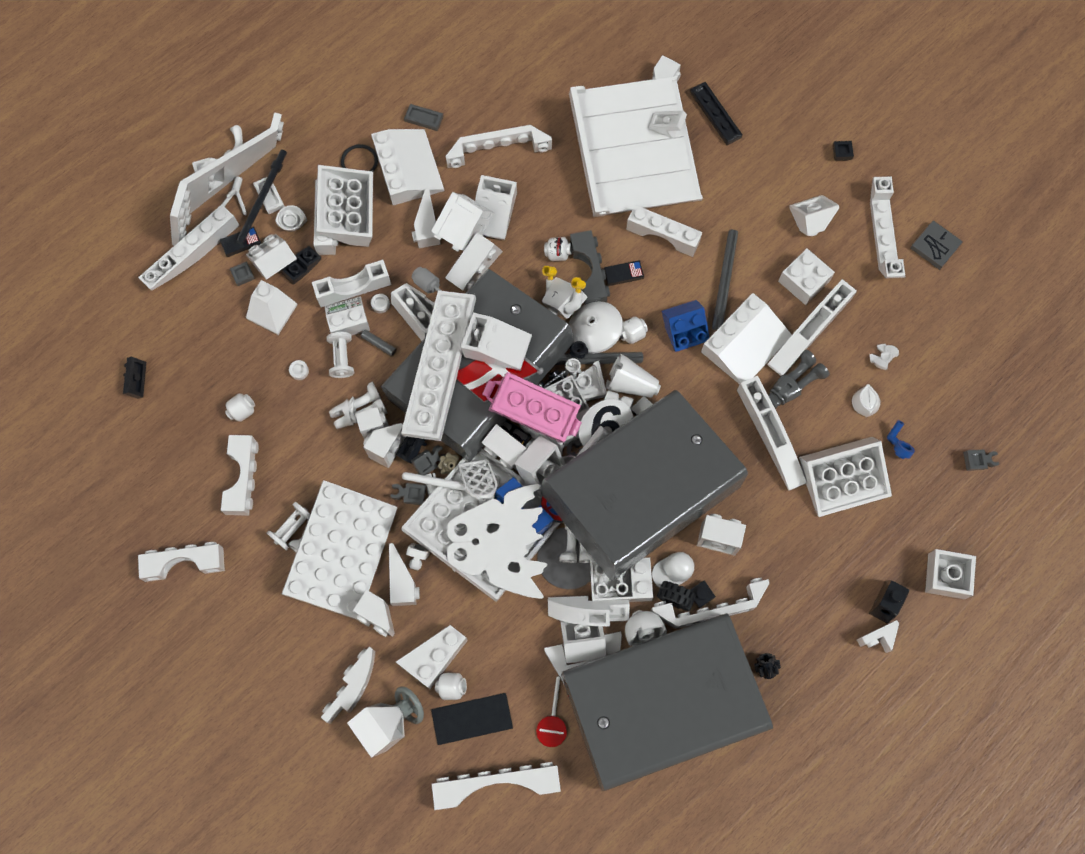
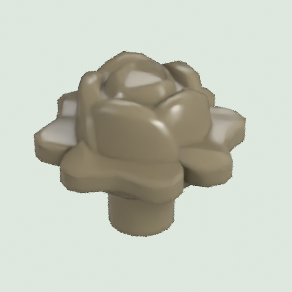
(448, 463)

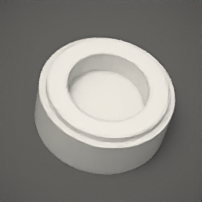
(380, 303)
(298, 370)

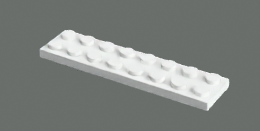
(438, 366)

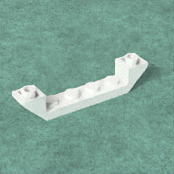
(522, 134)
(883, 228)
(755, 592)

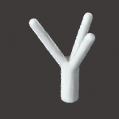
(235, 191)

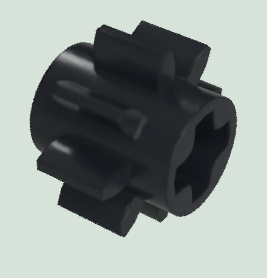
(767, 666)

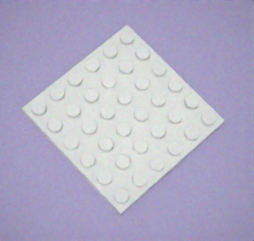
(431, 520)

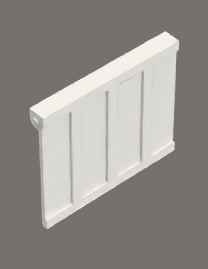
(623, 156)

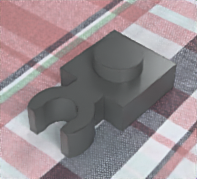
(979, 460)
(425, 462)
(412, 494)

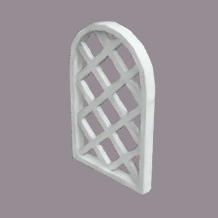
(483, 493)

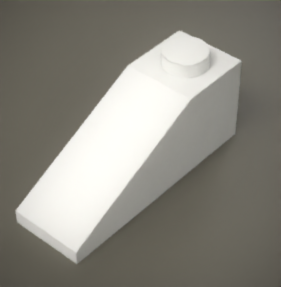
(424, 223)
(402, 587)

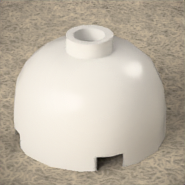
(643, 627)

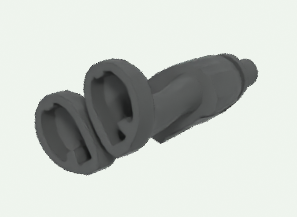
(786, 387)

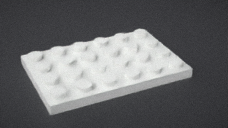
(339, 549)

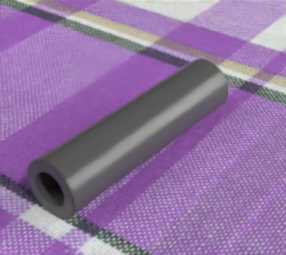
(379, 343)

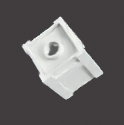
(461, 221)

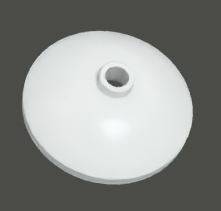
(602, 332)

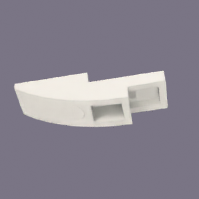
(589, 613)
(357, 679)

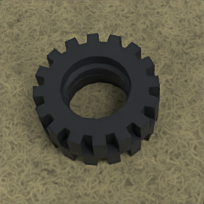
(677, 595)

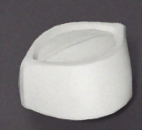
(290, 218)
(866, 401)

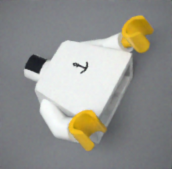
(561, 296)

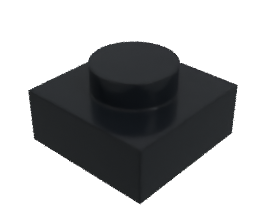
(843, 150)
(703, 594)

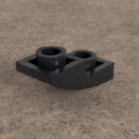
(305, 262)

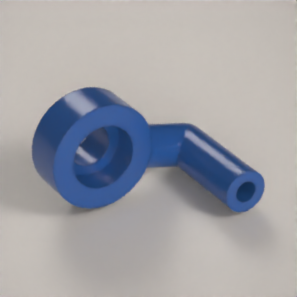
(902, 449)

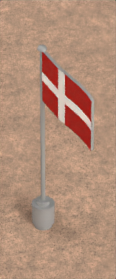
(476, 374)

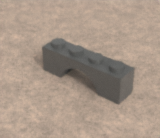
(584, 249)

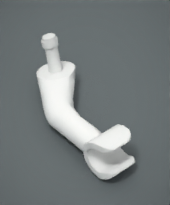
(237, 132)

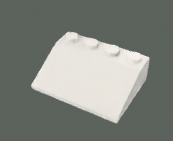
(407, 164)
(345, 204)
(746, 340)
(846, 476)

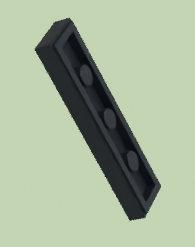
(716, 113)

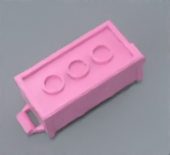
(534, 407)

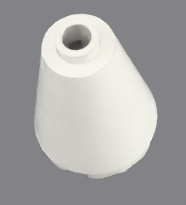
(631, 379)

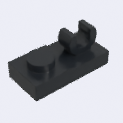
(134, 377)
(410, 448)

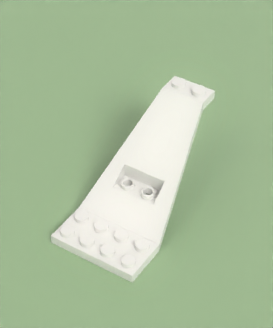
(217, 174)

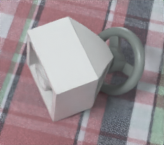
(383, 724)

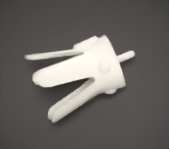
(573, 367)

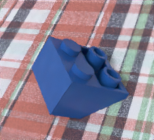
(686, 325)

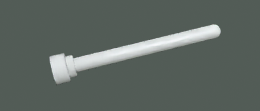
(442, 482)

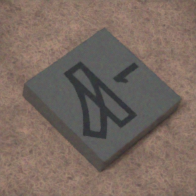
(936, 245)

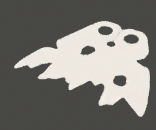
(500, 547)

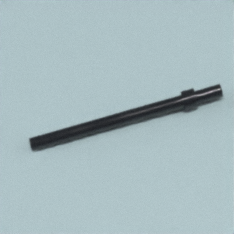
(276, 167)

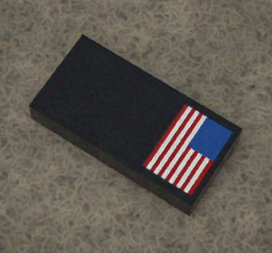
(231, 247)
(624, 273)

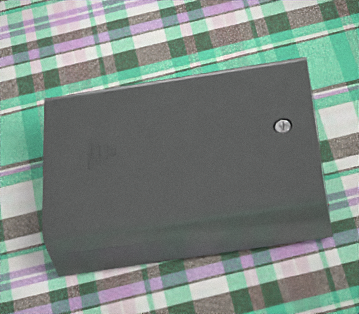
(468, 416)
(643, 483)
(665, 701)

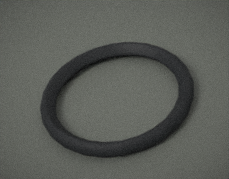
(360, 146)

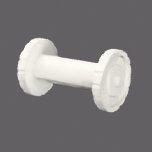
(341, 367)
(289, 526)

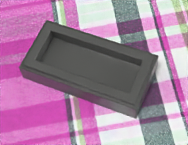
(423, 117)

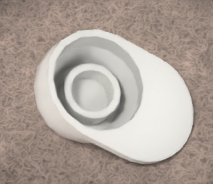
(674, 568)

